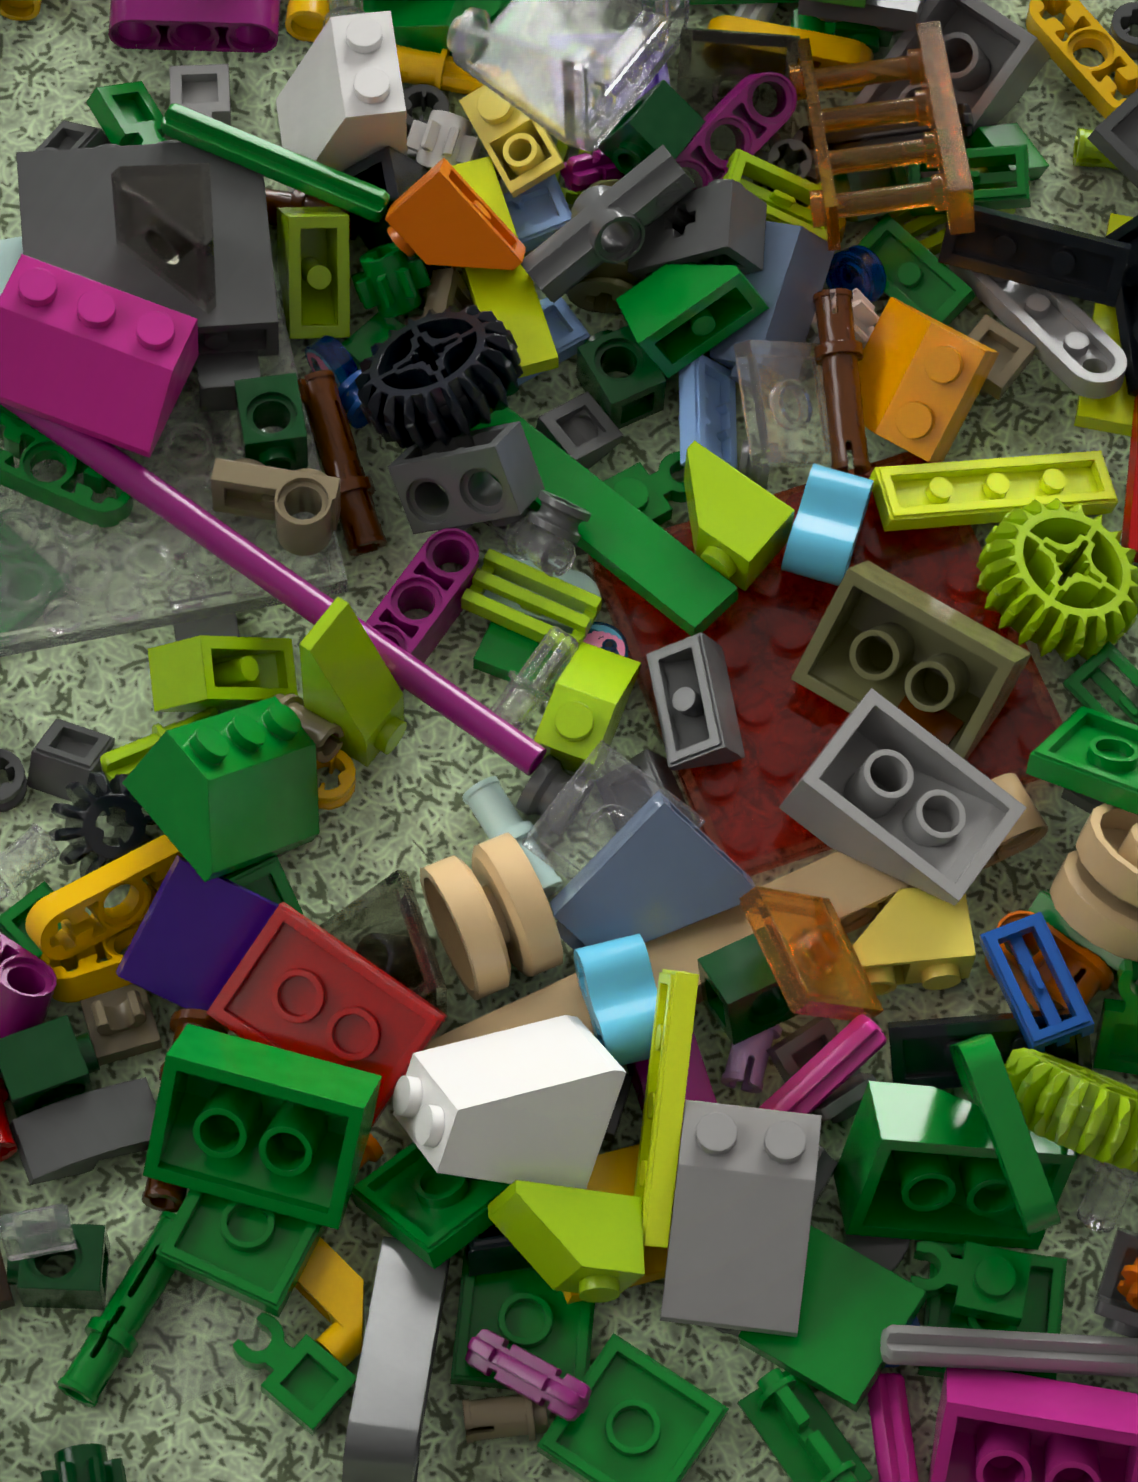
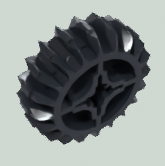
(439, 376)

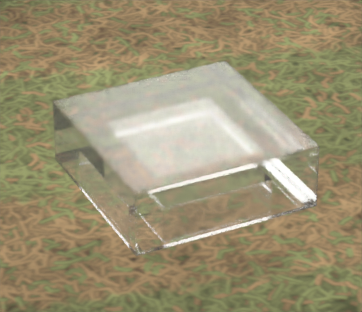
(37, 1232)

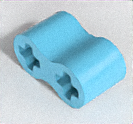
(827, 524)
(619, 995)

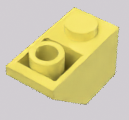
(514, 142)
(917, 942)

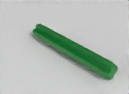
(275, 162)

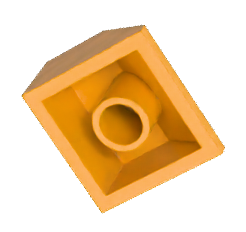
(920, 380)

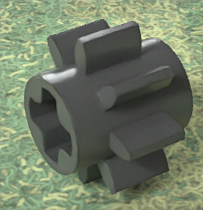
(793, 152)

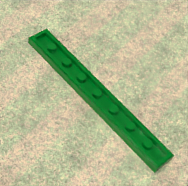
(617, 531)

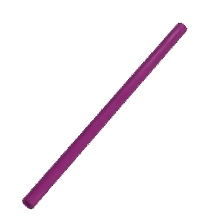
(289, 588)

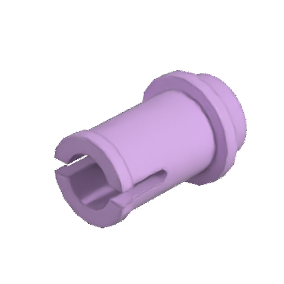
(749, 1061)

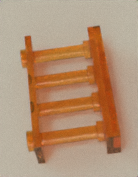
(931, 107)

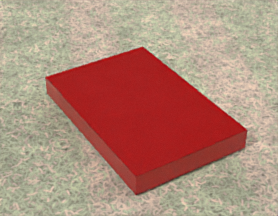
(325, 1002)

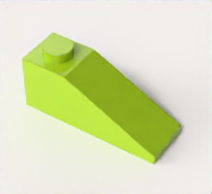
(351, 684)

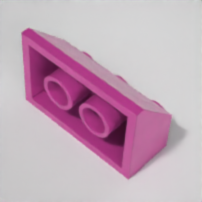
(92, 355)
(1032, 1430)

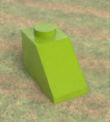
(314, 271)
(732, 518)
(220, 672)
(586, 704)
(574, 1236)

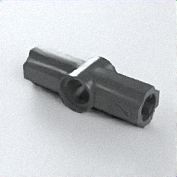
(607, 224)

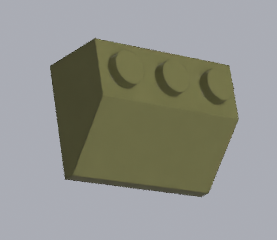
(912, 646)

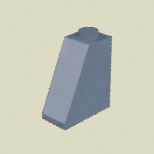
(791, 274)
(649, 881)

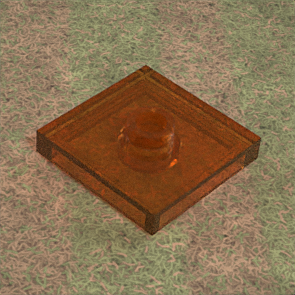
(810, 954)

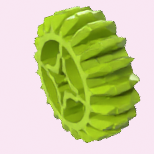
(1023, 571)
(1076, 1107)

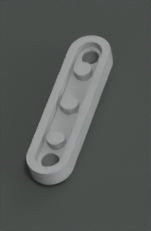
(1058, 328)

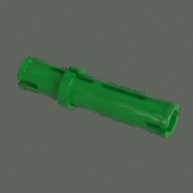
(115, 1330)

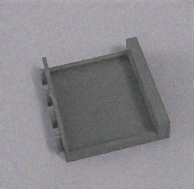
(72, 226)

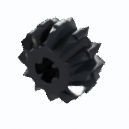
(80, 829)

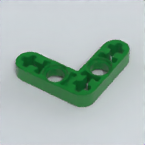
(80, 504)
(989, 1086)

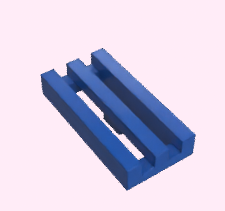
(1056, 1030)

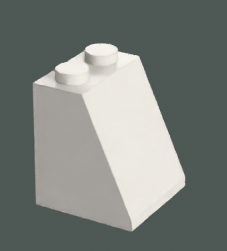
(346, 94)
(513, 1103)

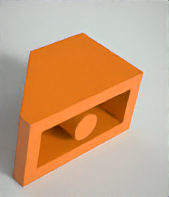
(451, 224)

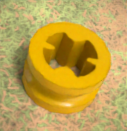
(342, 794)

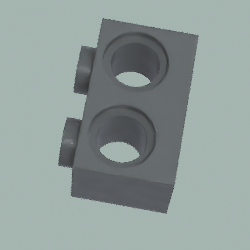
(466, 477)

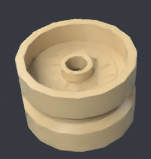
(1100, 882)
(491, 916)

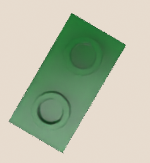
(801, 1431)

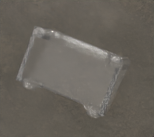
(569, 60)

